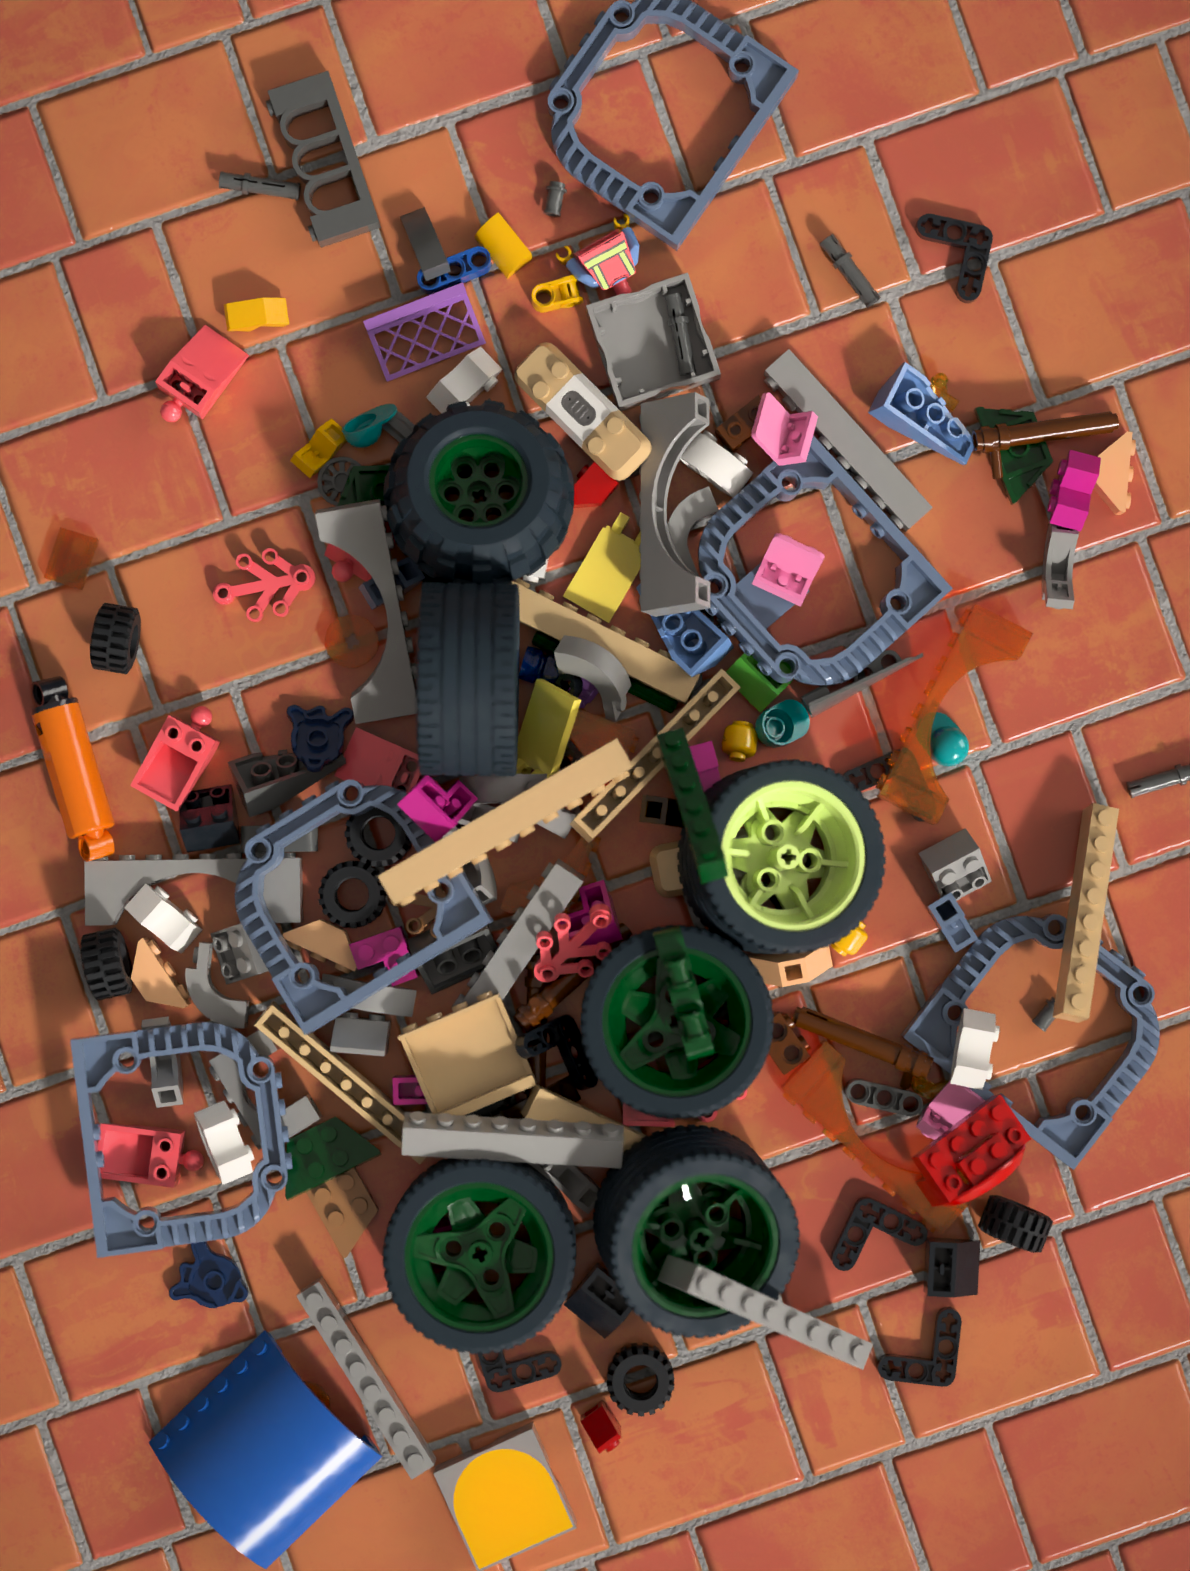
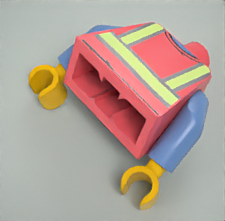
(606, 260)

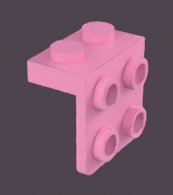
(783, 434)
(788, 569)
(947, 1109)

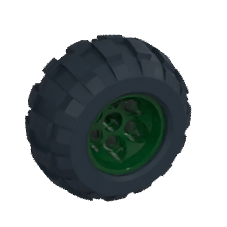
(479, 441)

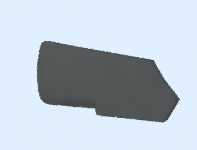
(821, 698)

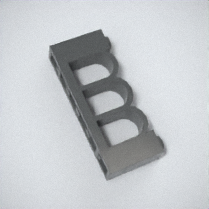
(303, 98)

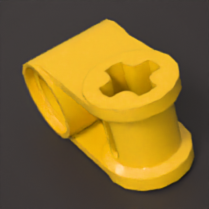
(558, 293)

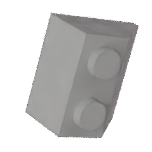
(361, 1035)

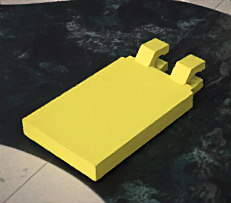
(606, 571)
(546, 729)

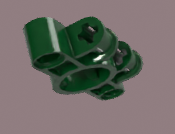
(683, 992)

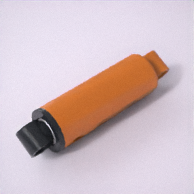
(72, 768)

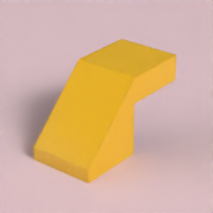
(256, 313)
(320, 449)

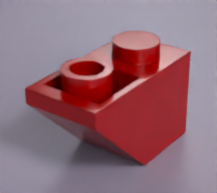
(593, 487)
(601, 1427)

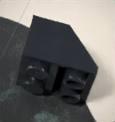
(209, 819)
(951, 1267)
(598, 1302)

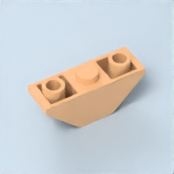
(1116, 473)
(324, 942)
(792, 968)
(155, 978)

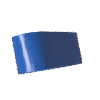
(468, 271)

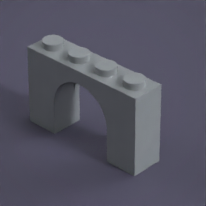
(223, 1068)

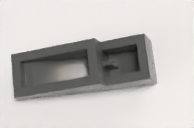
(425, 244)

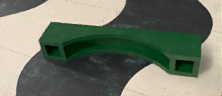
(693, 805)

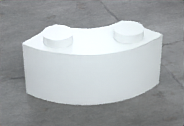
(466, 380)
(716, 464)
(164, 918)
(973, 1049)
(223, 1142)

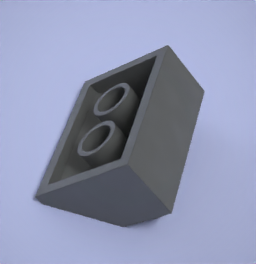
(456, 962)

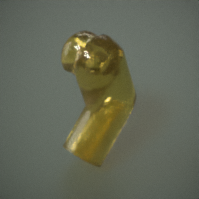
(939, 386)
(926, 1088)

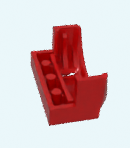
(982, 1167)

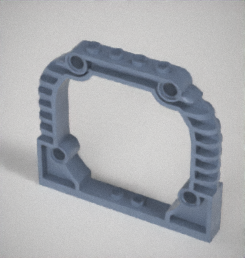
(673, 213)
(916, 583)
(317, 1001)
(1061, 1134)
(118, 1226)

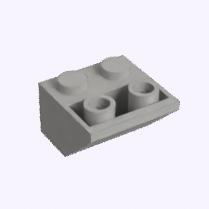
(955, 865)
(237, 954)

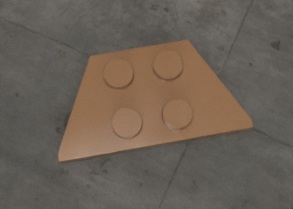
(344, 1208)

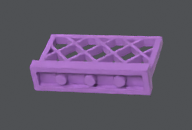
(414, 310)

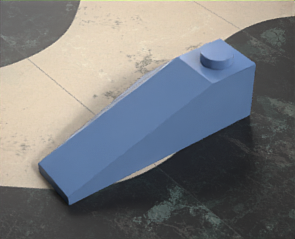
(914, 410)
(692, 640)

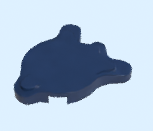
(318, 737)
(210, 1280)

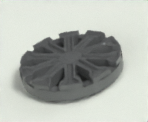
(338, 480)

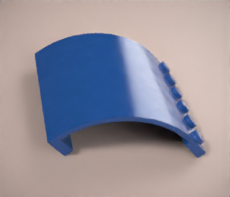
(261, 1453)

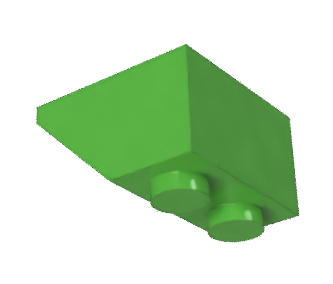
(755, 686)

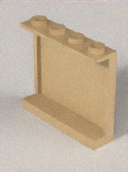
(467, 1057)

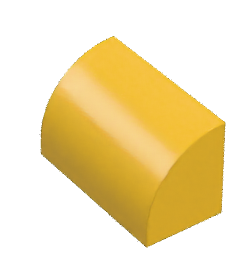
(503, 245)

